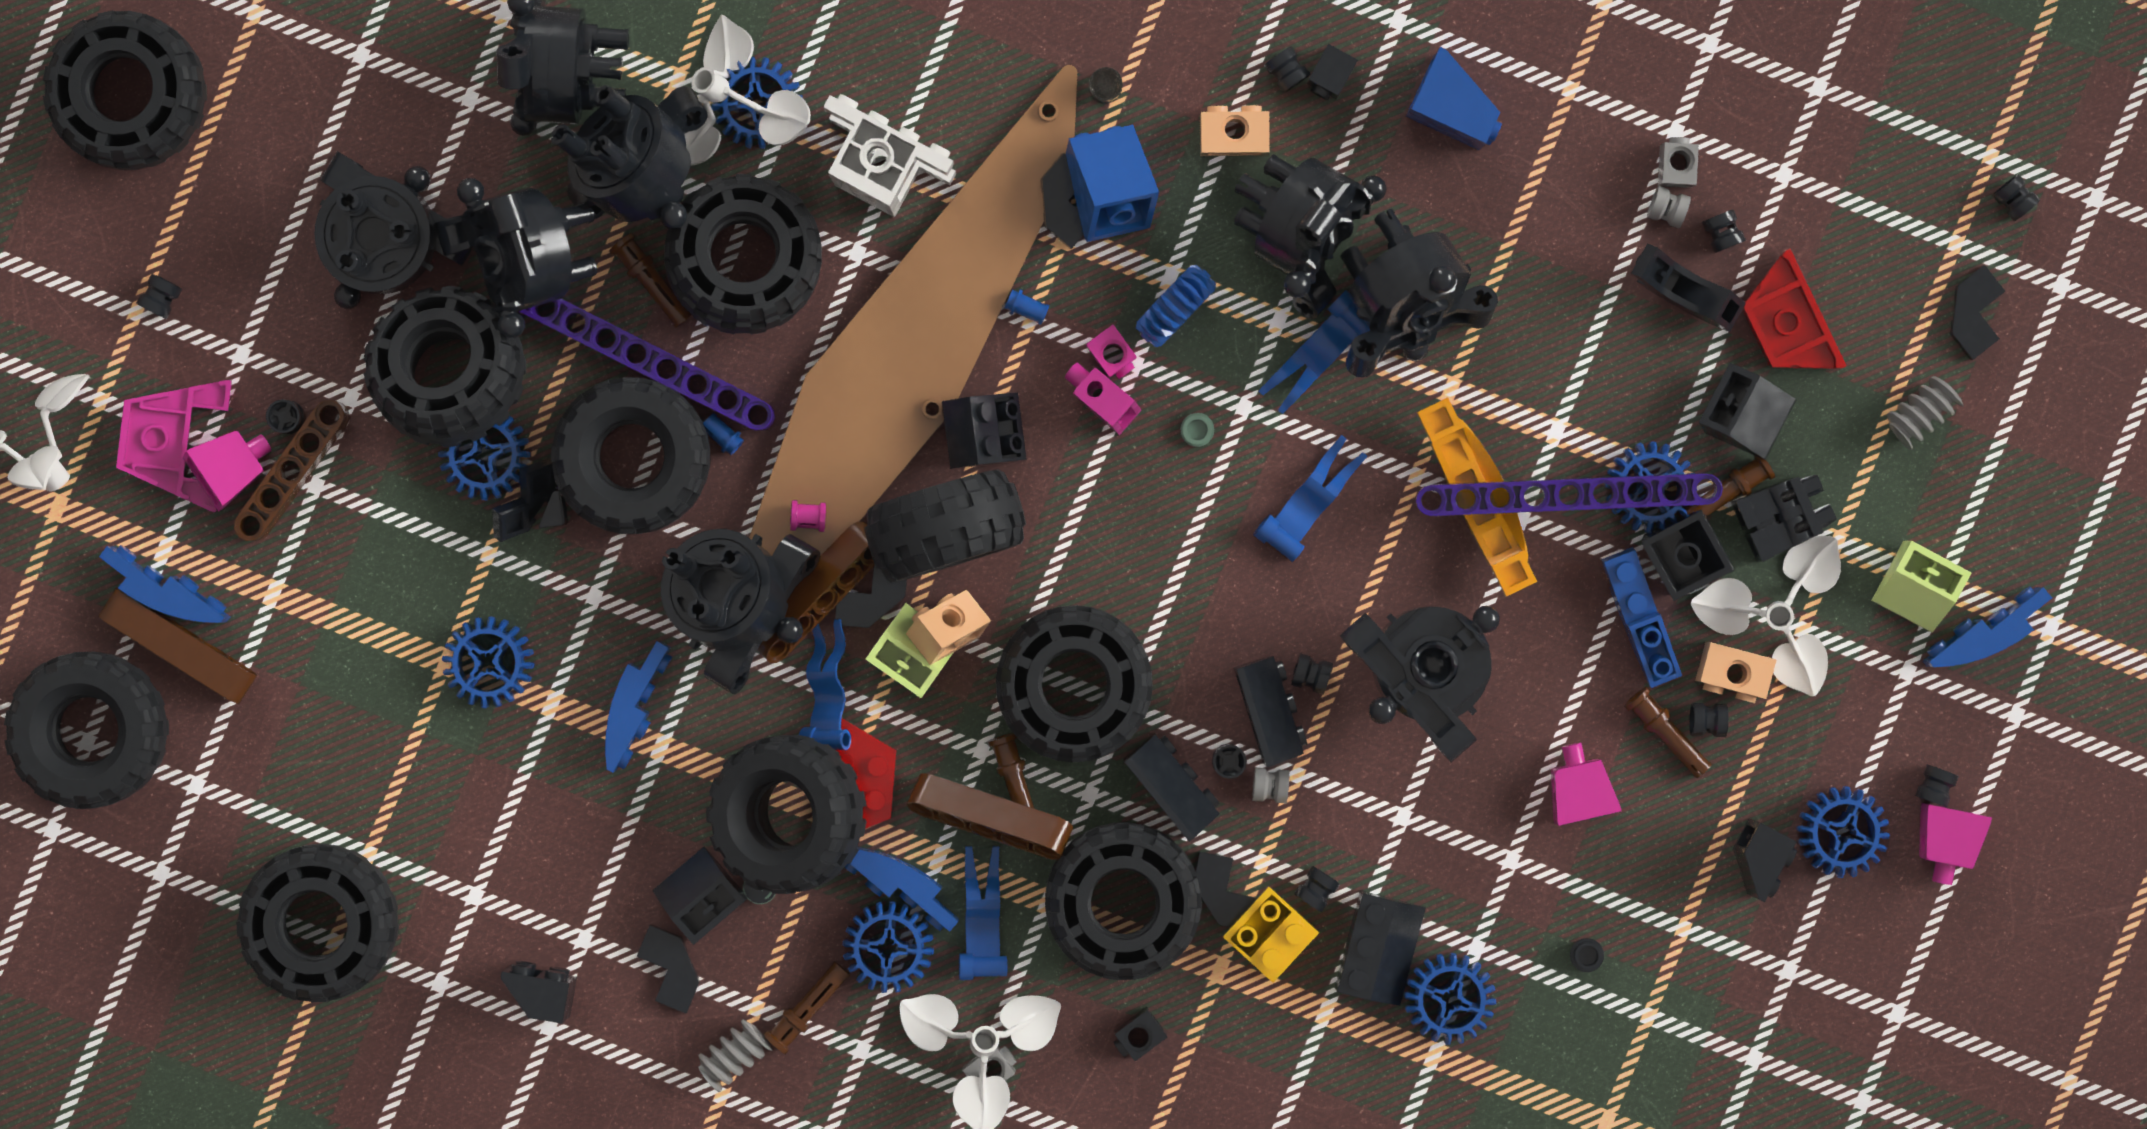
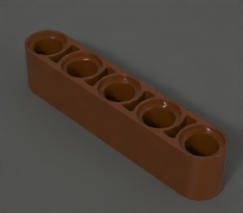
(276, 476)
(824, 588)
(178, 646)
(989, 816)

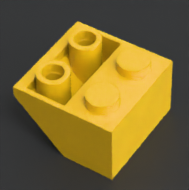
(1271, 934)

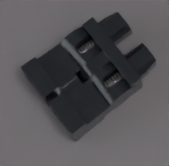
(1772, 537)

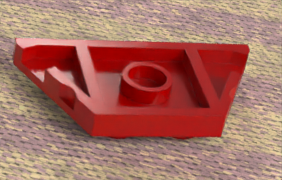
(1789, 320)
(875, 768)

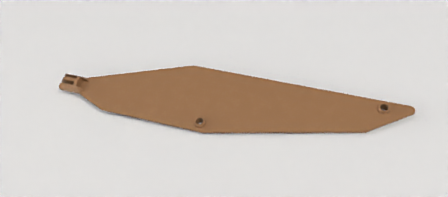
(915, 336)

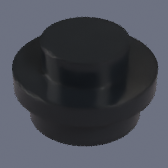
(1586, 955)

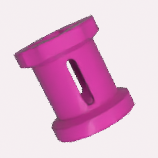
(807, 516)

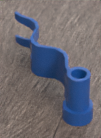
(1320, 349)
(1306, 505)
(828, 692)
(982, 922)

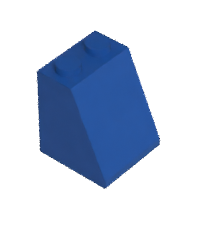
(1454, 104)
(1111, 182)

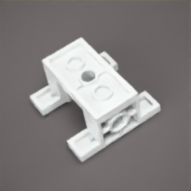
(874, 140)

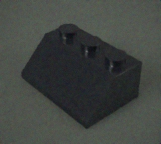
(1270, 710)
(1173, 785)
(1379, 948)

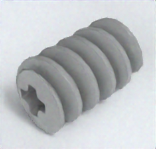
(1922, 410)
(732, 1055)

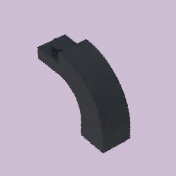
(1687, 290)

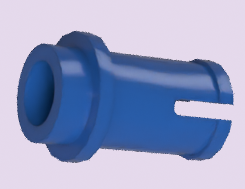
(1026, 306)
(723, 434)

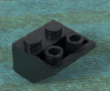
(1746, 411)
(984, 430)
(1761, 857)
(699, 895)
(541, 993)

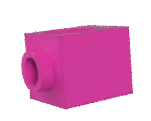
(1112, 337)

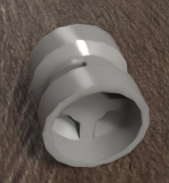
(1668, 207)
(1270, 785)

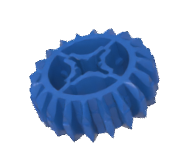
(727, 106)
(1175, 305)
(1633, 462)
(490, 470)
(475, 651)
(1847, 817)
(903, 947)
(1455, 982)

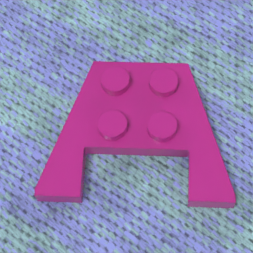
(157, 436)

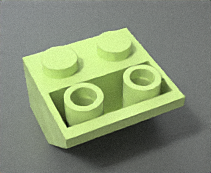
(1921, 585)
(901, 659)

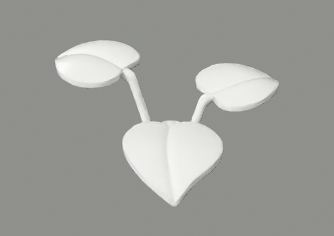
(786, 111)
(43, 467)
(1726, 604)
(980, 1100)

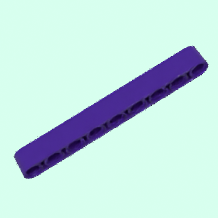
(652, 362)
(1584, 500)

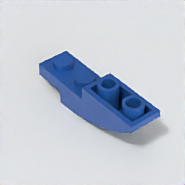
(174, 597)
(1641, 618)
(1977, 641)
(625, 717)
(888, 873)

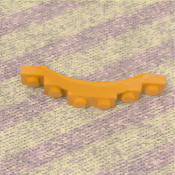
(1467, 461)

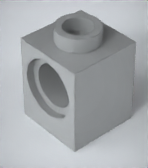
(1667, 174)
(1001, 1055)

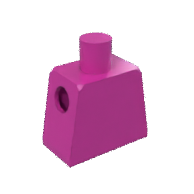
(1111, 406)
(227, 465)
(1581, 788)
(1950, 839)

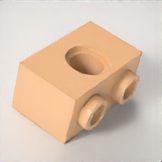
(1217, 143)
(947, 626)
(1756, 671)

